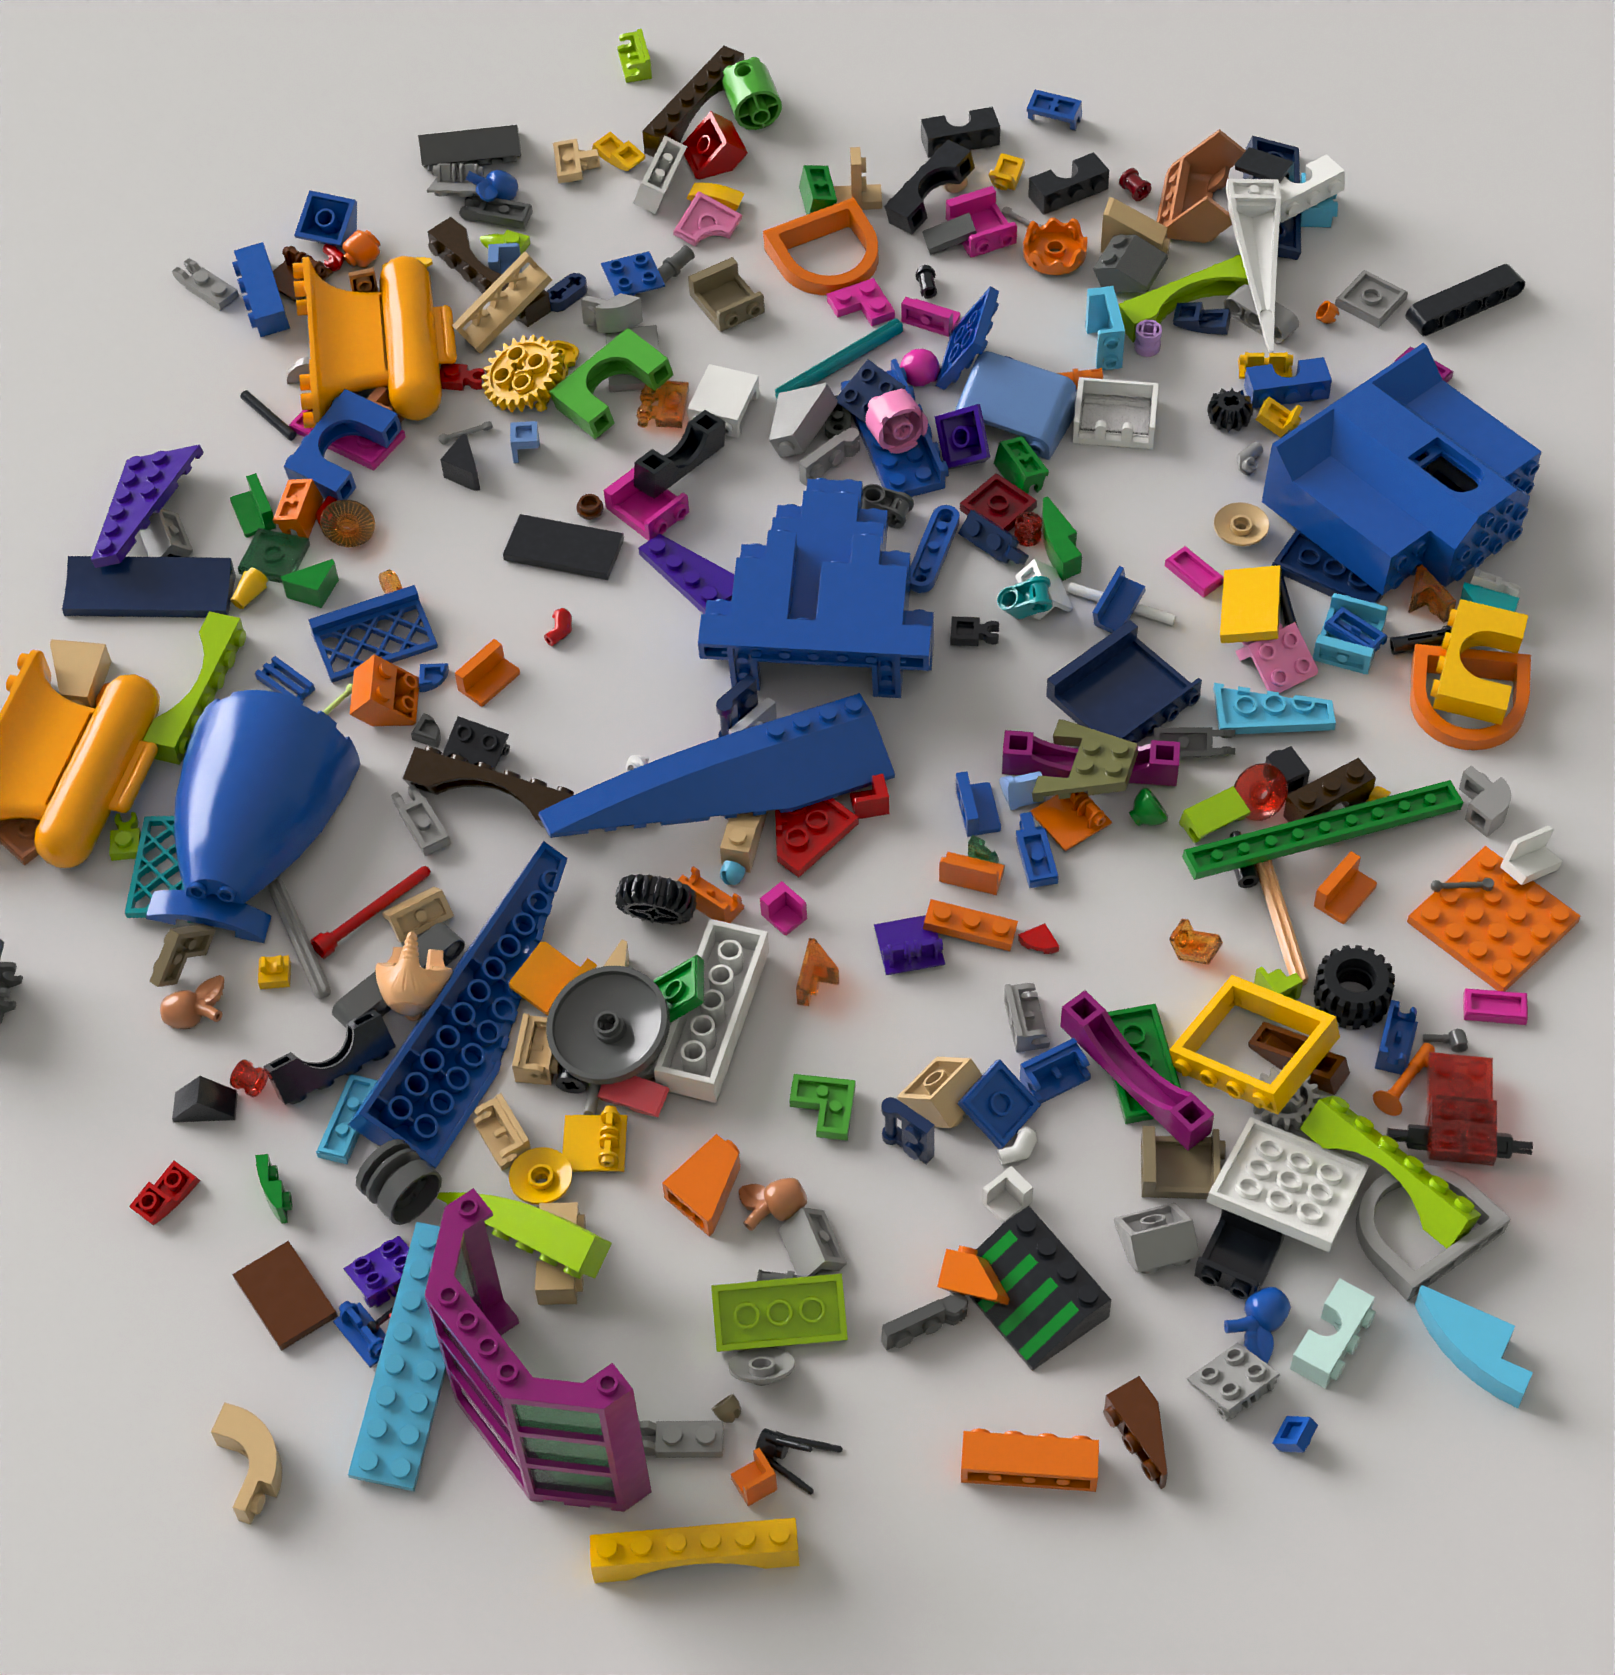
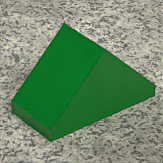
(312, 583)

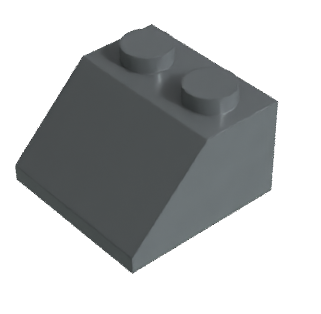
(1129, 264)

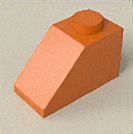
(971, 1275)

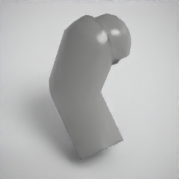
(1246, 458)

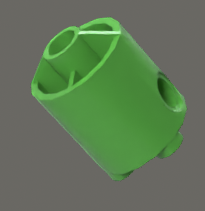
(751, 94)

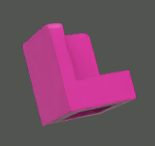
(783, 908)

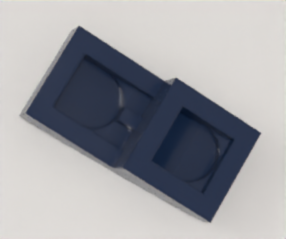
(1194, 318)

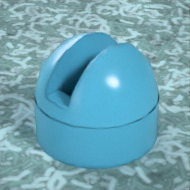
(732, 872)

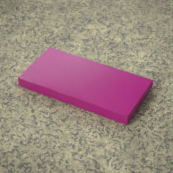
(353, 447)

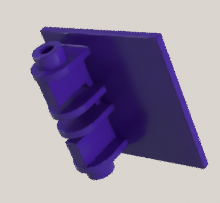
(908, 946)
(379, 1271)

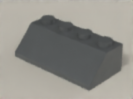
(470, 146)

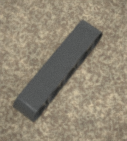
(367, 995)

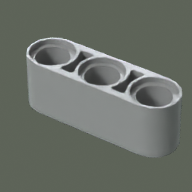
(1244, 310)

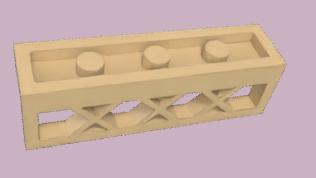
(504, 304)

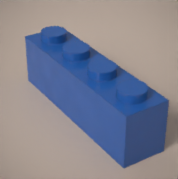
(261, 290)

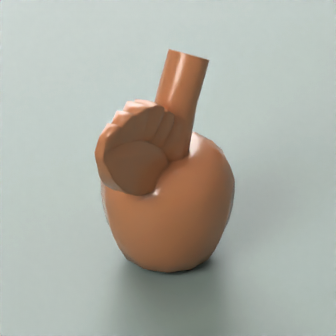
(186, 1008)
(779, 1198)

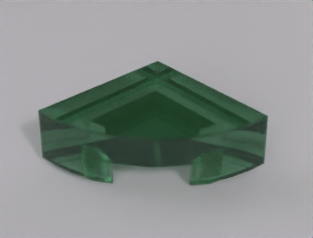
(977, 850)

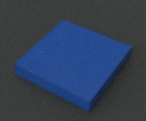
(999, 1104)

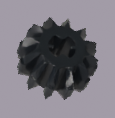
(1230, 410)

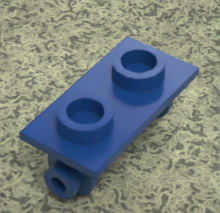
(353, 1326)

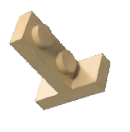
(866, 195)

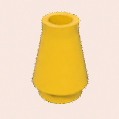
(249, 587)

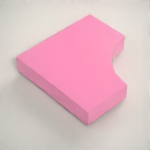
(706, 218)

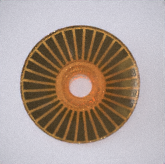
(347, 514)

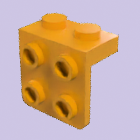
(545, 976)

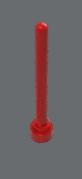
(326, 943)

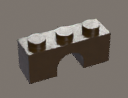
(1345, 785)

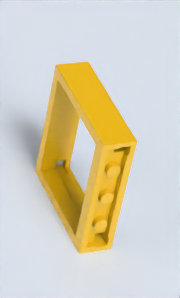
(1236, 991)

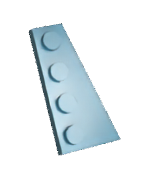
(1270, 712)

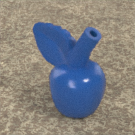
(495, 185)
(1265, 1313)

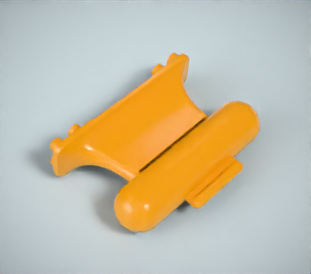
(375, 339)
(72, 759)

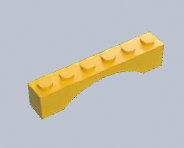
(749, 1543)

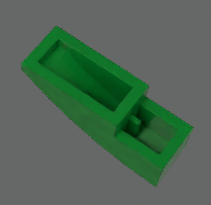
(1060, 541)

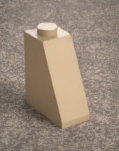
(1124, 220)
(80, 669)

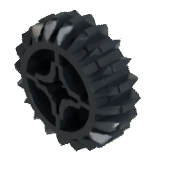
(655, 899)

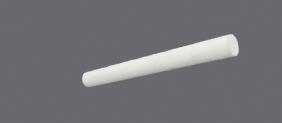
(1141, 610)

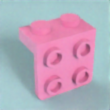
(1282, 660)

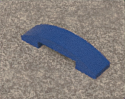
(244, 919)

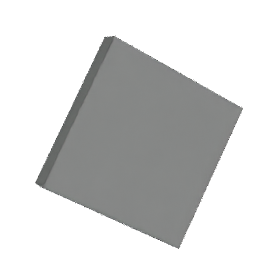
(1371, 298)

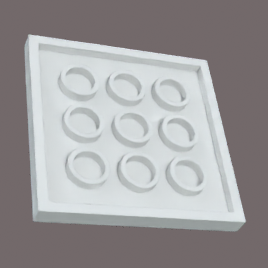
(1288, 1184)

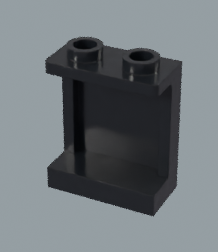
(1238, 1255)

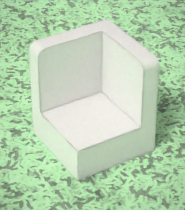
(1007, 1194)

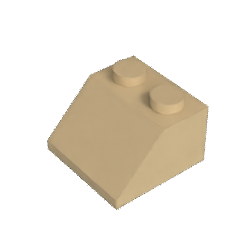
(939, 1089)

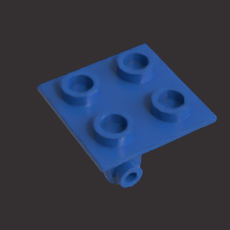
(633, 274)

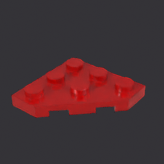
(810, 833)

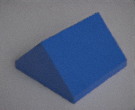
(327, 219)

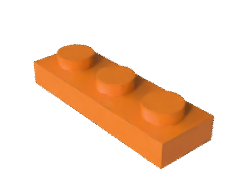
(970, 925)

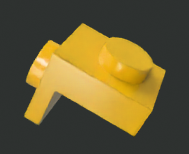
(1007, 172)
(1277, 417)

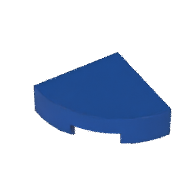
(432, 676)

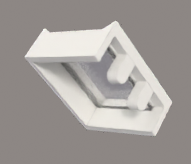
(1115, 413)

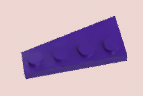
(688, 572)

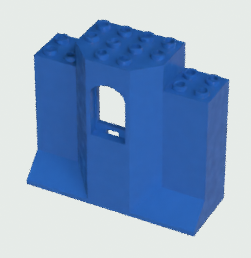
(1368, 502)

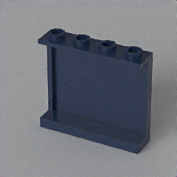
(1122, 687)

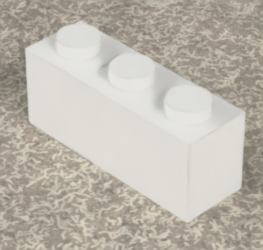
(659, 174)

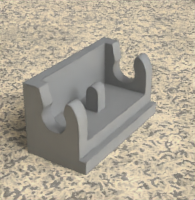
(1025, 1017)

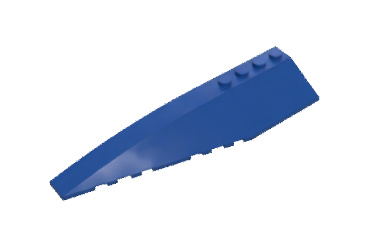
(748, 771)
(466, 1029)

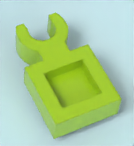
(126, 839)

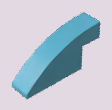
(1474, 1344)

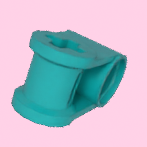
(1026, 597)

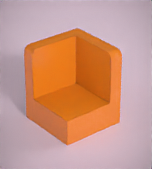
(755, 1479)

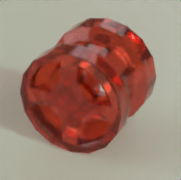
(1028, 528)
(249, 1078)

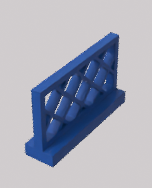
(366, 613)

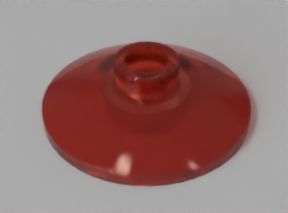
(1254, 782)

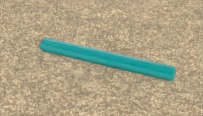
(843, 357)

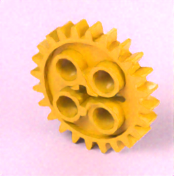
(522, 373)

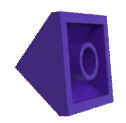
(962, 437)

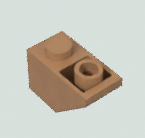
(363, 281)

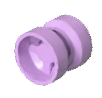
(1148, 338)

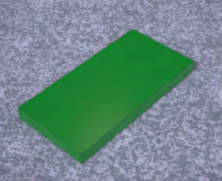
(1145, 1034)

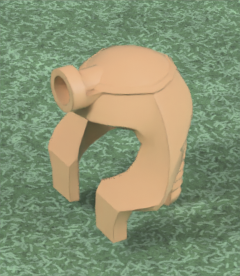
(407, 985)

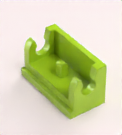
(634, 57)
(1213, 814)

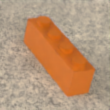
(1030, 1460)

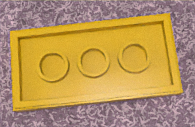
(1250, 604)

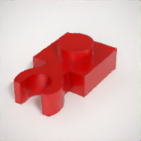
(458, 375)

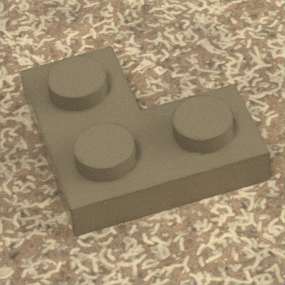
(178, 946)

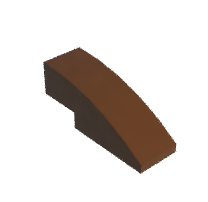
(1280, 1045)

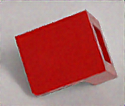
(871, 802)

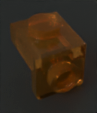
(1194, 945)

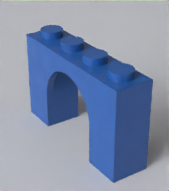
(346, 417)

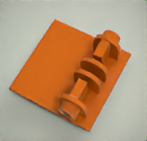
(1070, 818)

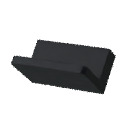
(1265, 165)

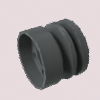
(398, 1181)

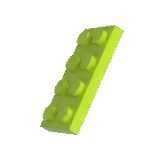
(779, 1312)

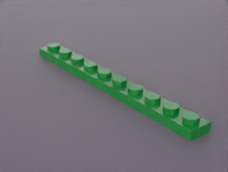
(1322, 829)

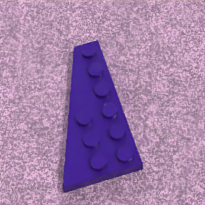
(142, 489)

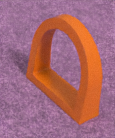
(816, 225)
(1482, 664)

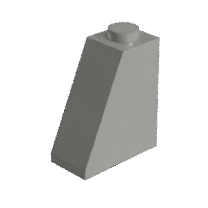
(800, 417)

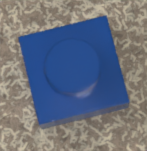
(1295, 1434)

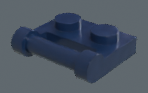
(737, 703)
(916, 1132)

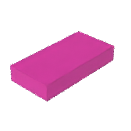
(1194, 571)
(1495, 1006)

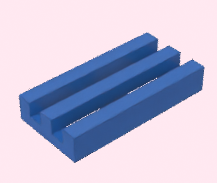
(1353, 633)
(263, 677)

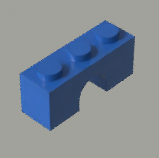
(1309, 384)

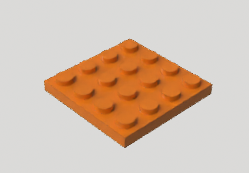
(1496, 930)

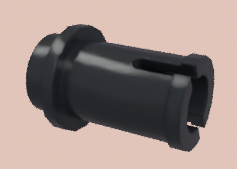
(925, 276)

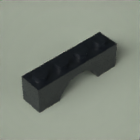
(947, 166)
(701, 440)
(365, 1041)

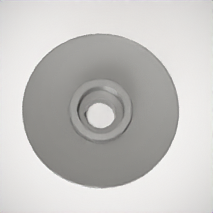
(761, 1365)

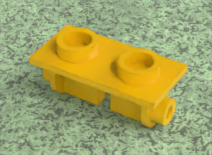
(1281, 363)

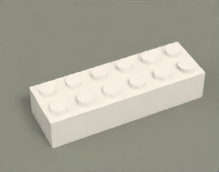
(706, 1037)

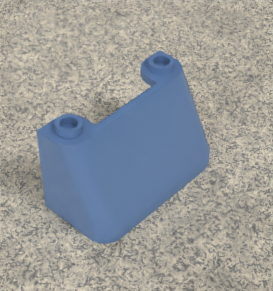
(1021, 400)

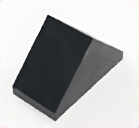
(459, 464)
(204, 1101)

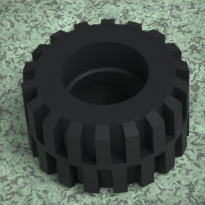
(1359, 967)

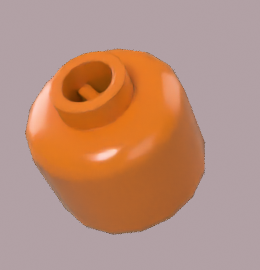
(361, 248)

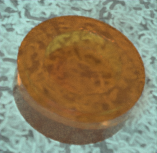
(389, 581)

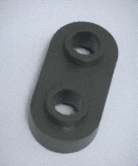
(837, 421)

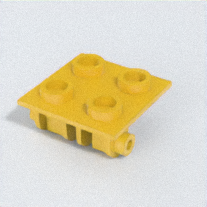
(596, 1141)

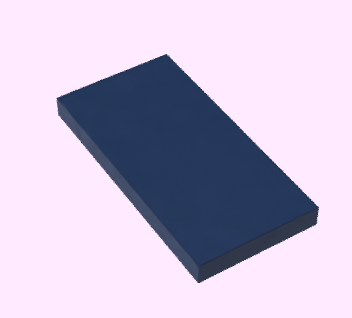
(1317, 569)

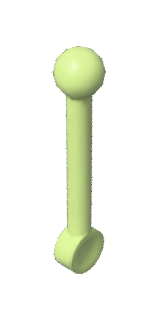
(348, 691)

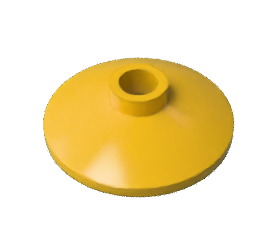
(536, 1165)

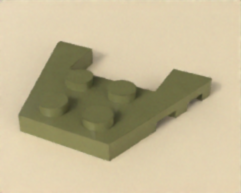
(1100, 766)

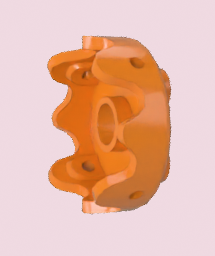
(1055, 235)

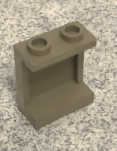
(725, 295)
(1175, 1172)

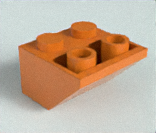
(384, 694)

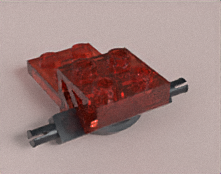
(1460, 1114)

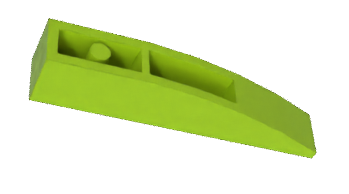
(545, 1232)

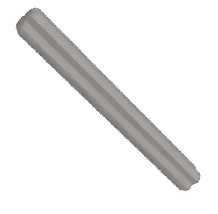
(299, 939)

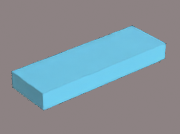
(339, 1137)

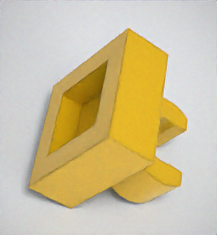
(274, 972)

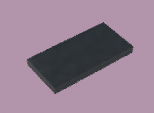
(563, 546)

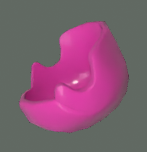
(920, 367)

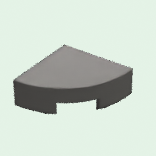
(297, 369)

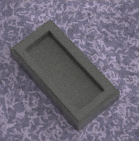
(949, 233)

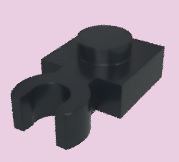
(968, 631)

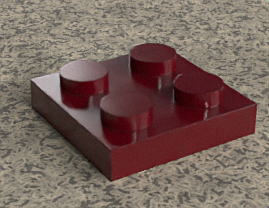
(999, 501)

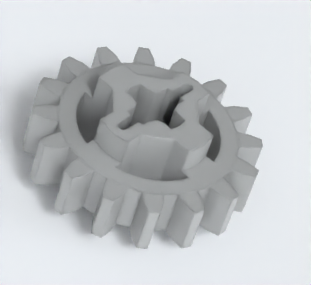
(1294, 1111)

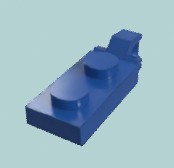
(1035, 853)

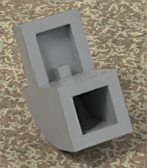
(613, 314)
(1488, 802)

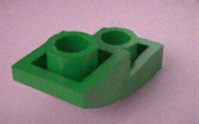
(277, 1198)

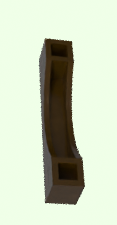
(683, 107)
(451, 244)
(440, 773)

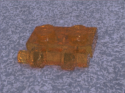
(670, 408)

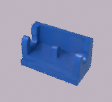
(1055, 107)
(1397, 1039)
(1055, 1071)

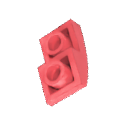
(636, 1094)

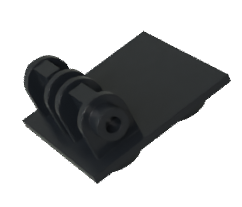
(476, 742)

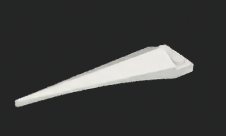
(1255, 218)

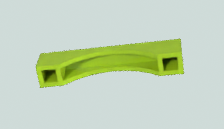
(1155, 305)
(172, 730)
(1439, 1208)

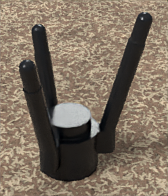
(776, 1445)

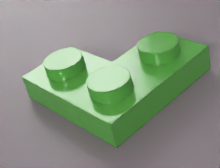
(831, 1097)

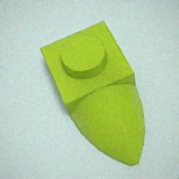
(507, 237)

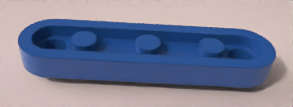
(933, 548)

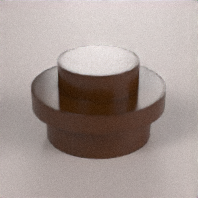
(589, 506)

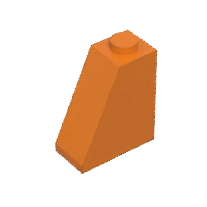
(704, 1183)

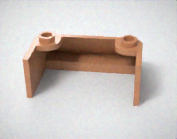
(1189, 188)

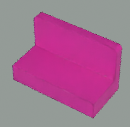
(929, 316)

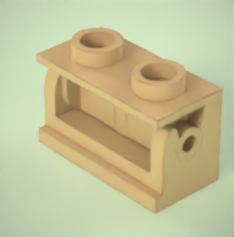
(533, 1057)

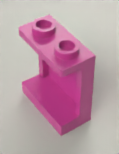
(990, 224)
(641, 511)

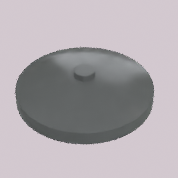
(608, 1025)

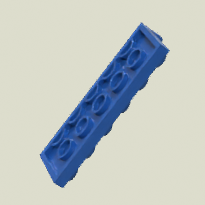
(911, 471)

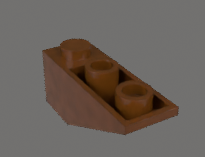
(1137, 1417)

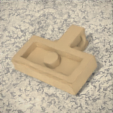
(572, 161)

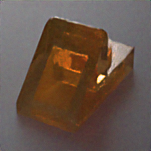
(1431, 593)
(816, 968)

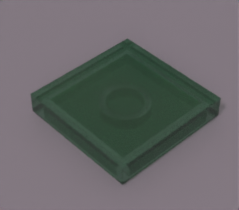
(274, 554)

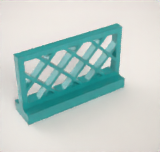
(140, 870)

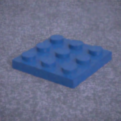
(968, 338)

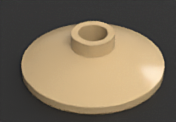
(1241, 524)

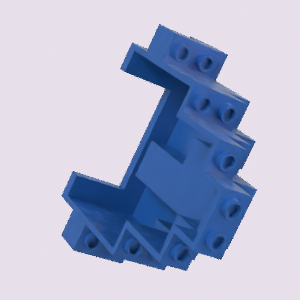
(822, 595)

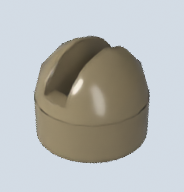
(727, 1409)

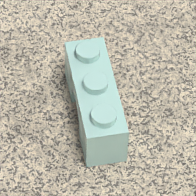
(1321, 1356)

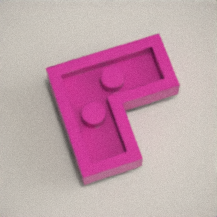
(864, 297)

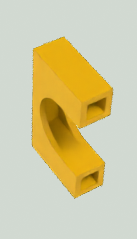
(1460, 690)

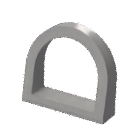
(1405, 1279)

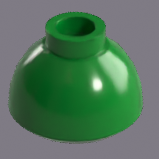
(1148, 809)

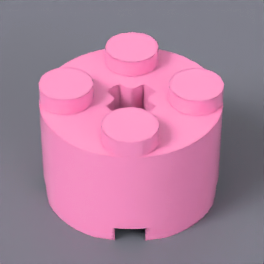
(896, 421)

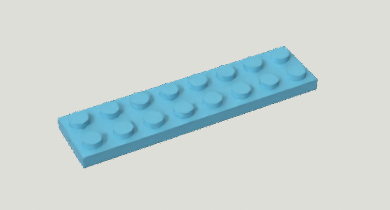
(405, 1380)

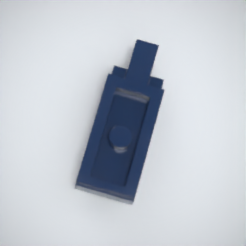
(992, 538)

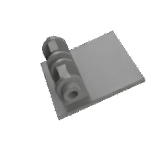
(450, 183)
(1234, 1380)

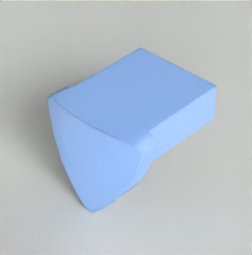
(1019, 789)

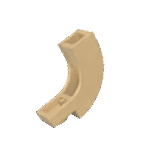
(248, 1435)

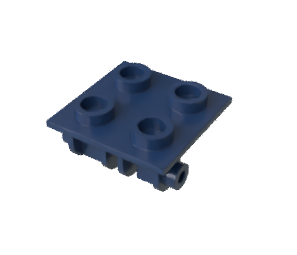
(866, 384)

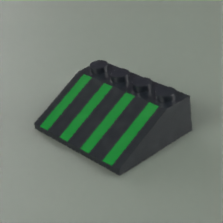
(1047, 1288)

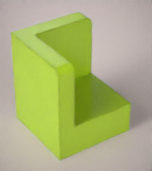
(1278, 982)

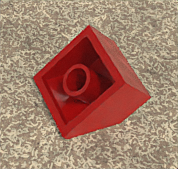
(714, 147)

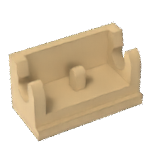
(501, 1131)

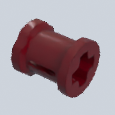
(1135, 184)

